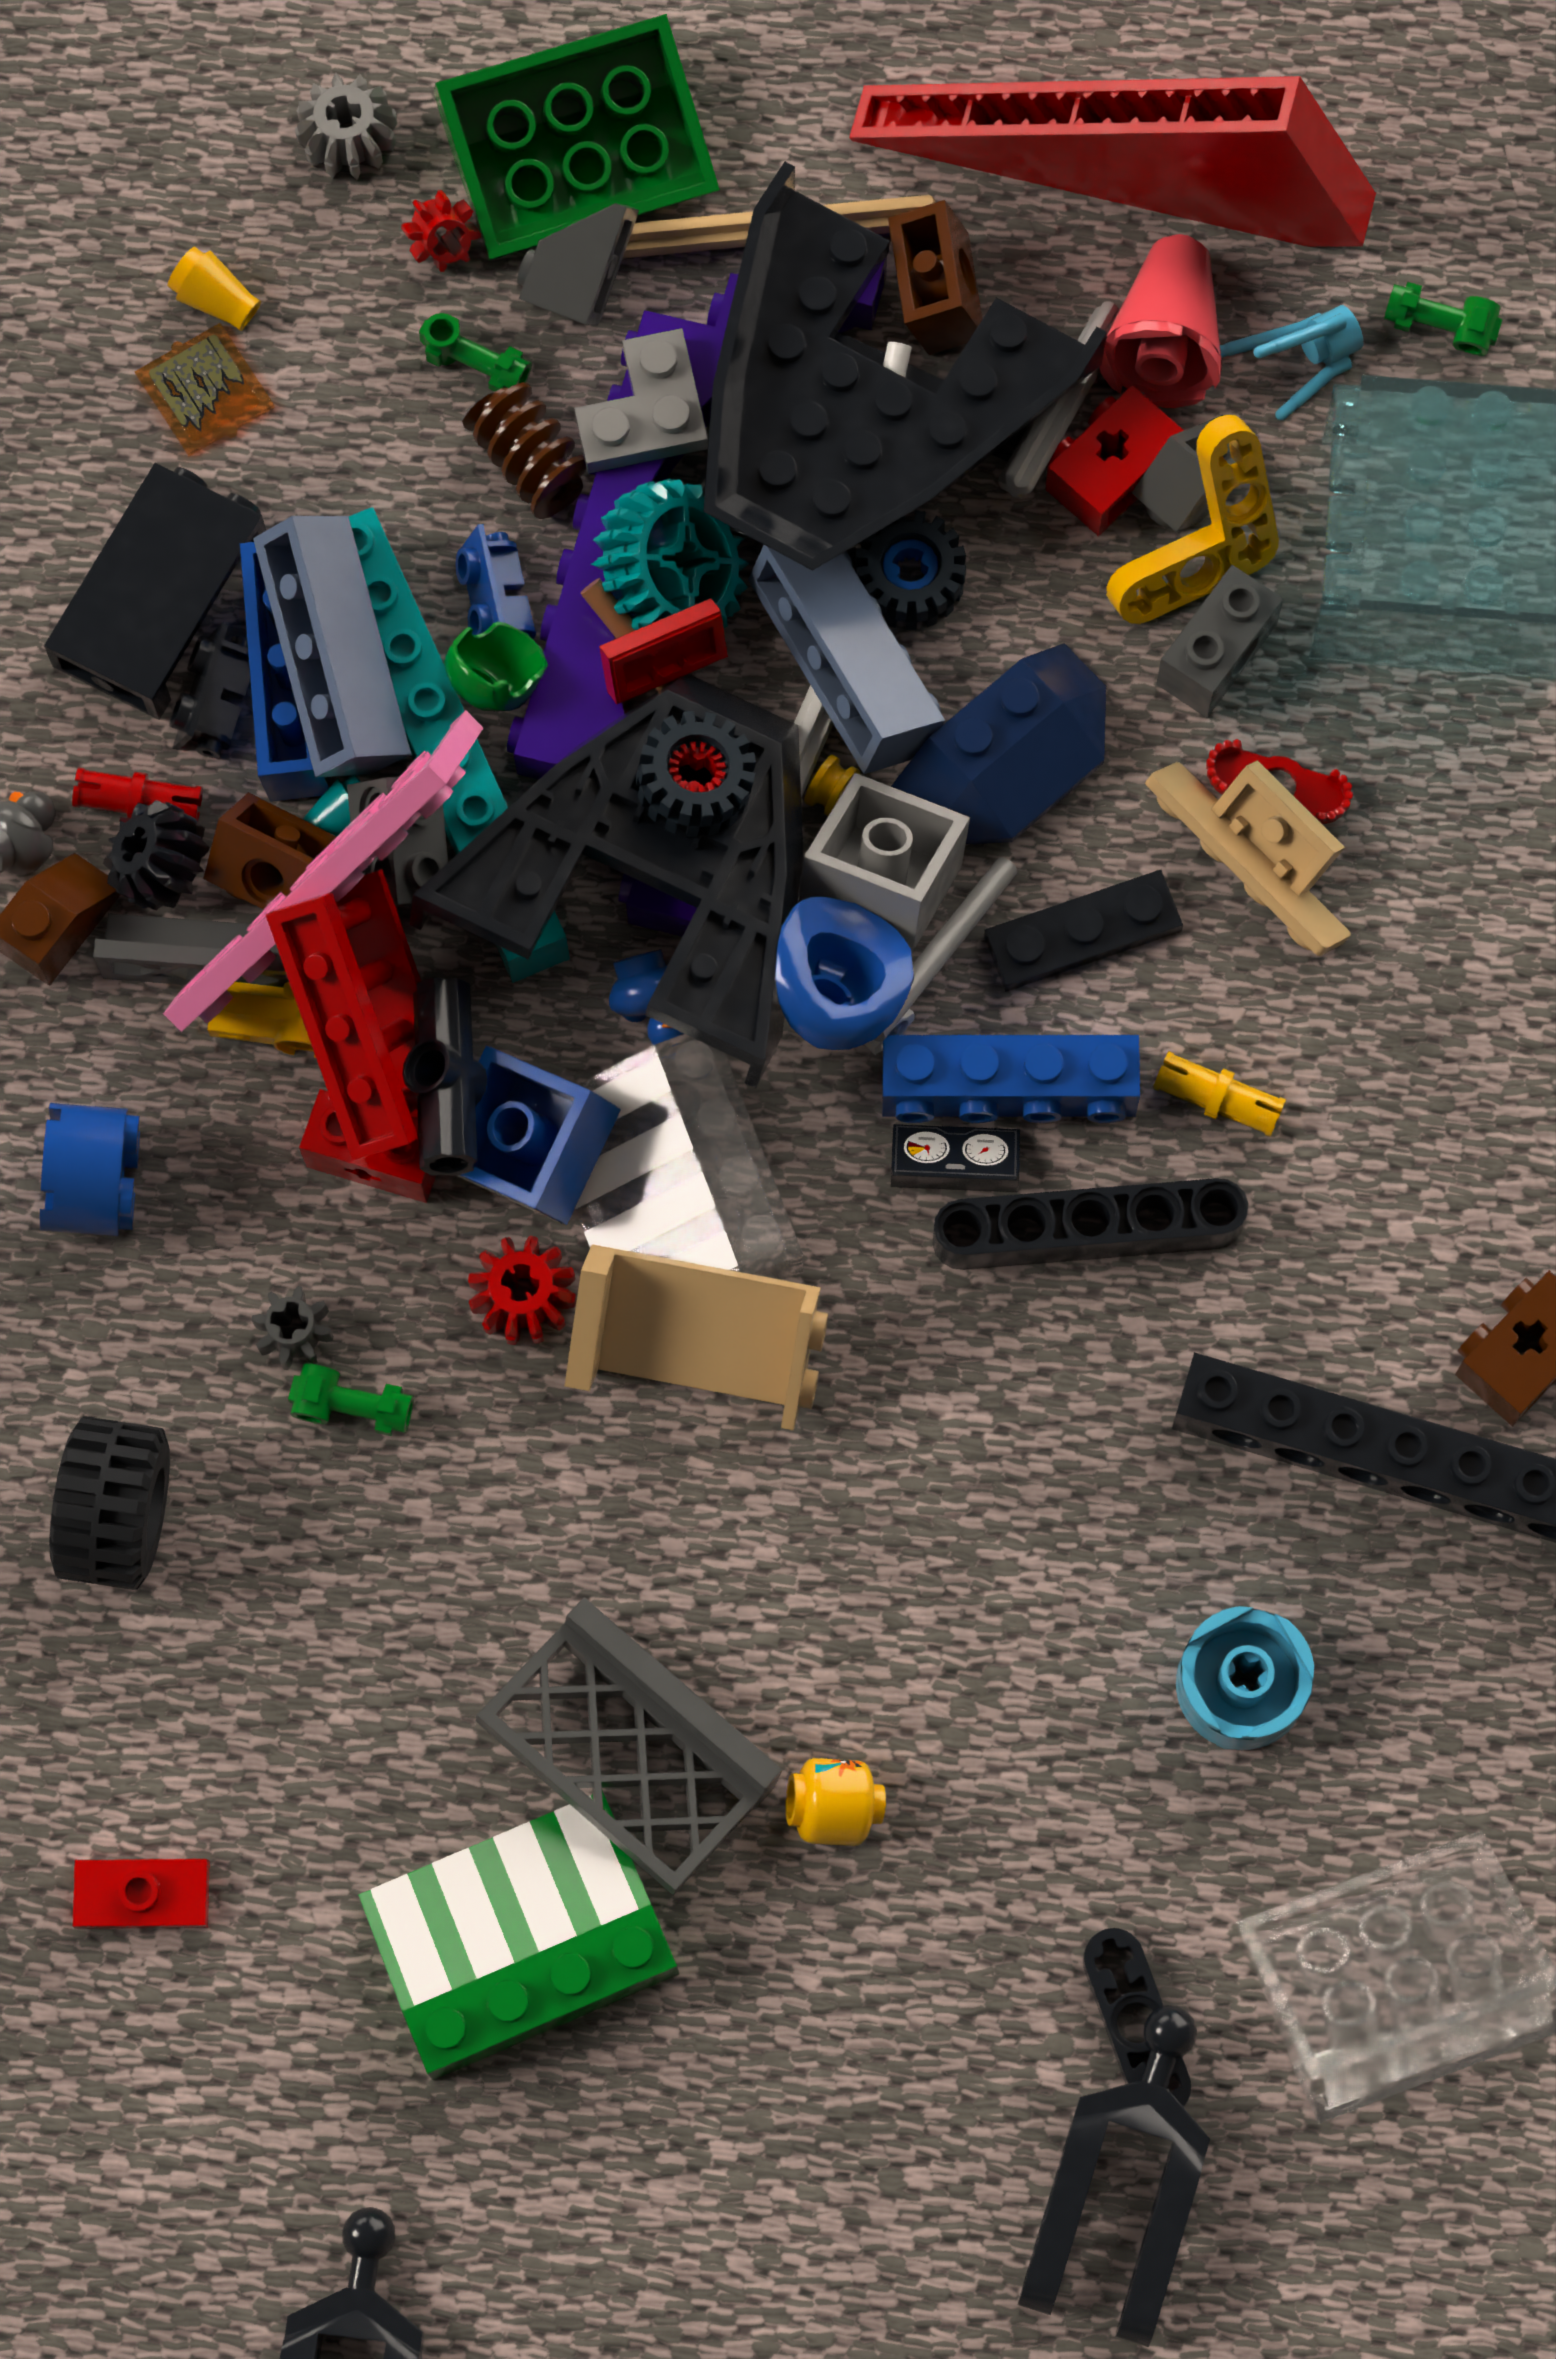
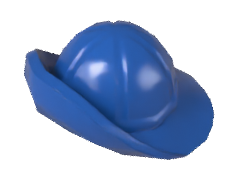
(840, 973)

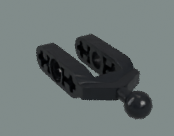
(1149, 2109)
(356, 2310)

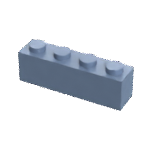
(331, 645)
(848, 657)

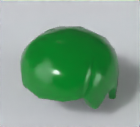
(495, 667)

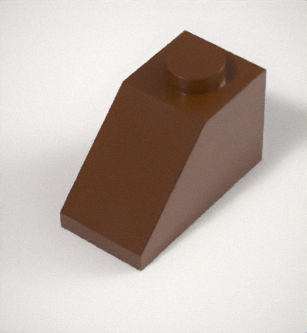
(54, 916)

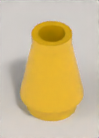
(211, 288)

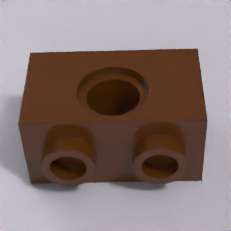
(935, 276)
(261, 850)

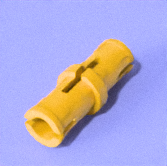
(1219, 1093)

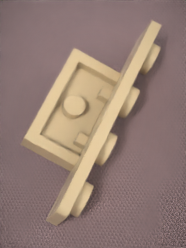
(1264, 841)

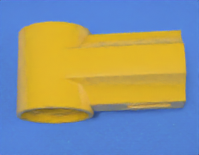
(262, 1016)

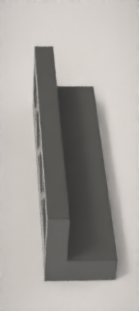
(170, 949)

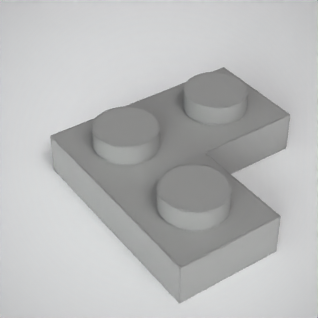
(660, 416)

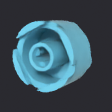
(1256, 1643)

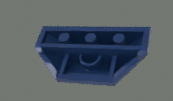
(1015, 747)

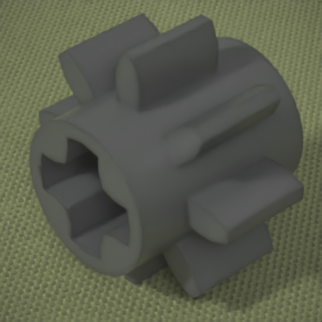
(302, 1341)

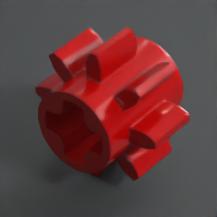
(430, 217)

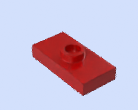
(663, 651)
(141, 1893)

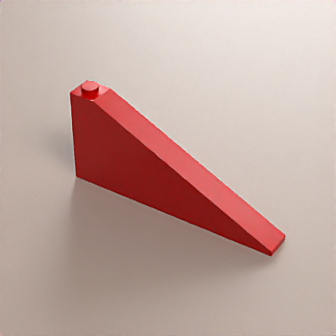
(1191, 148)

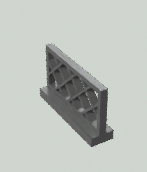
(668, 1706)

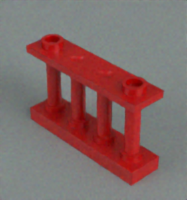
(357, 1005)

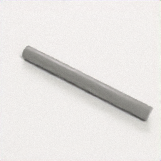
(955, 931)

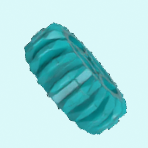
(669, 525)

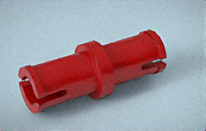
(123, 793)

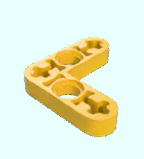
(1220, 542)

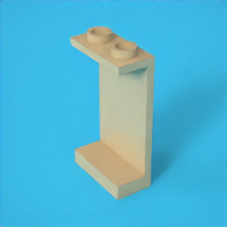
(696, 1328)

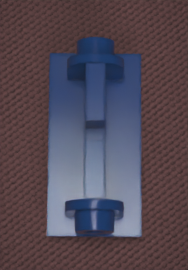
(489, 568)

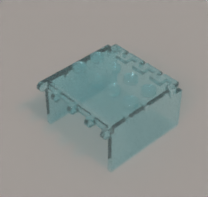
(1441, 528)

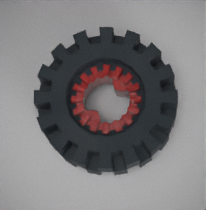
(699, 747)

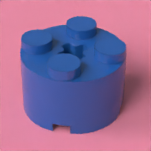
(86, 1169)

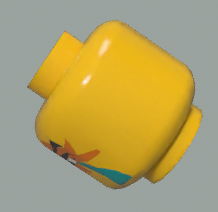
(834, 1801)

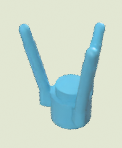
(1323, 338)

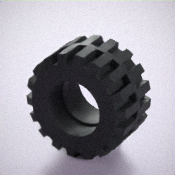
(109, 1503)

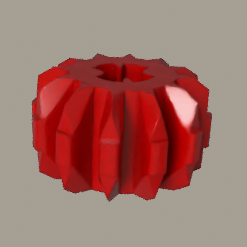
(547, 1282)

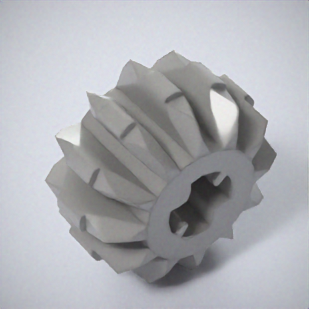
(336, 146)

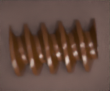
(527, 449)

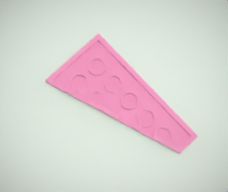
(335, 870)

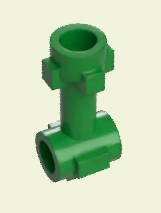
(1474, 325)
(446, 345)
(317, 1394)

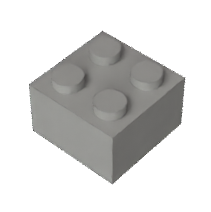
(886, 855)

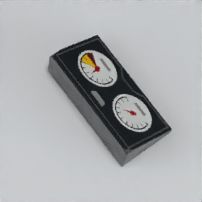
(955, 1158)

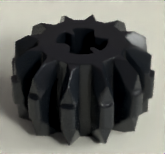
(156, 855)

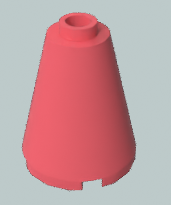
(1167, 327)

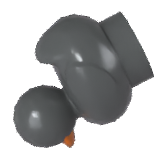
(22, 837)

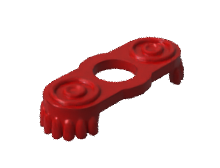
(1320, 794)

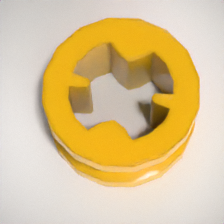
(829, 784)

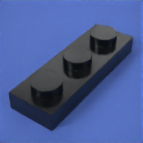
(1083, 930)

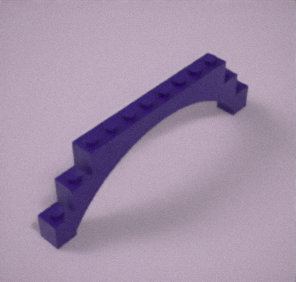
(572, 693)

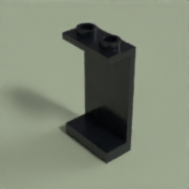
(152, 587)

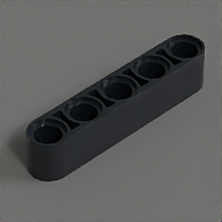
(1114, 1205)

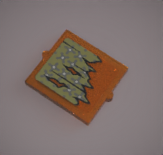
(204, 389)

